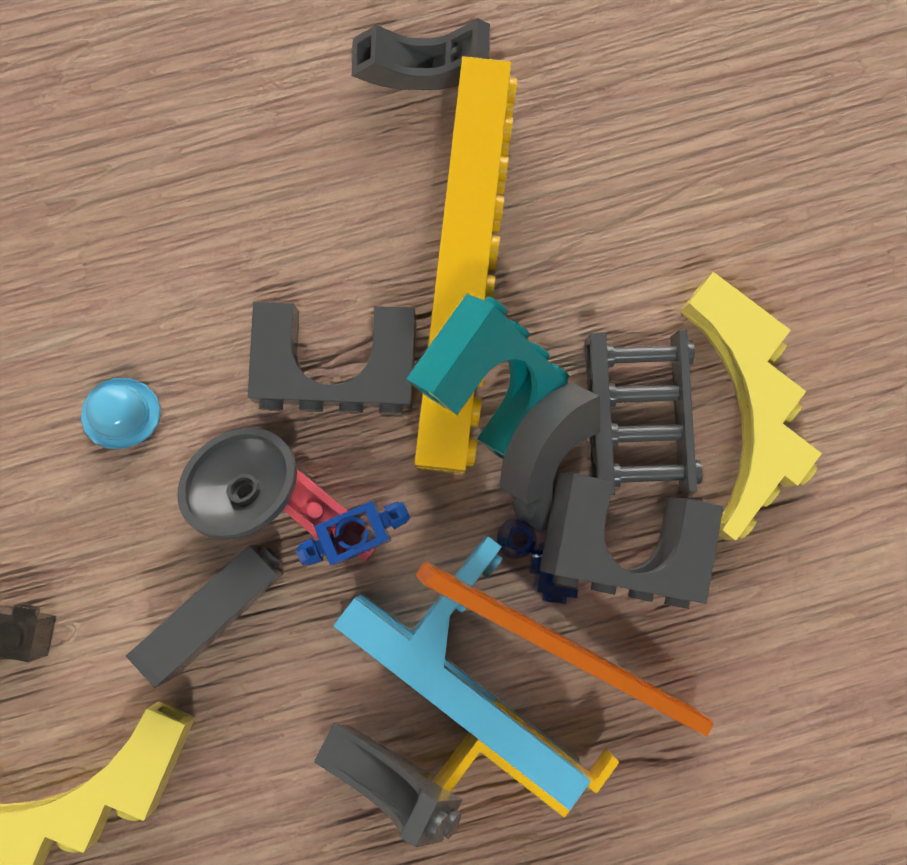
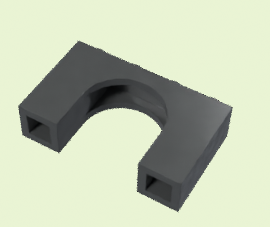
(278, 378)
(578, 549)

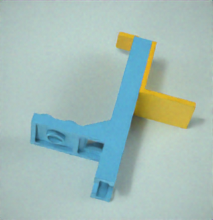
(490, 723)

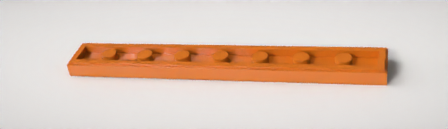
(562, 647)

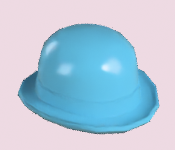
(120, 413)

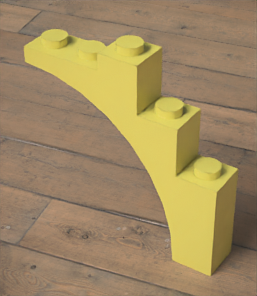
(766, 398)
(128, 784)

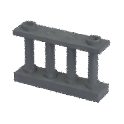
(603, 356)

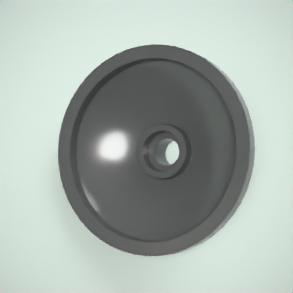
(228, 470)

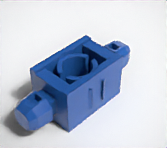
(314, 550)

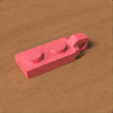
(312, 506)

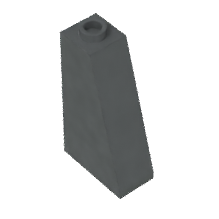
(206, 615)

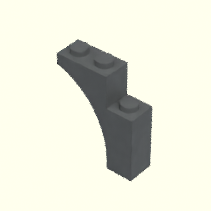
(394, 784)

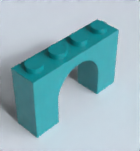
(468, 348)

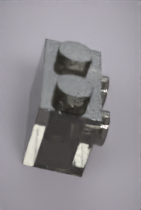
(25, 632)

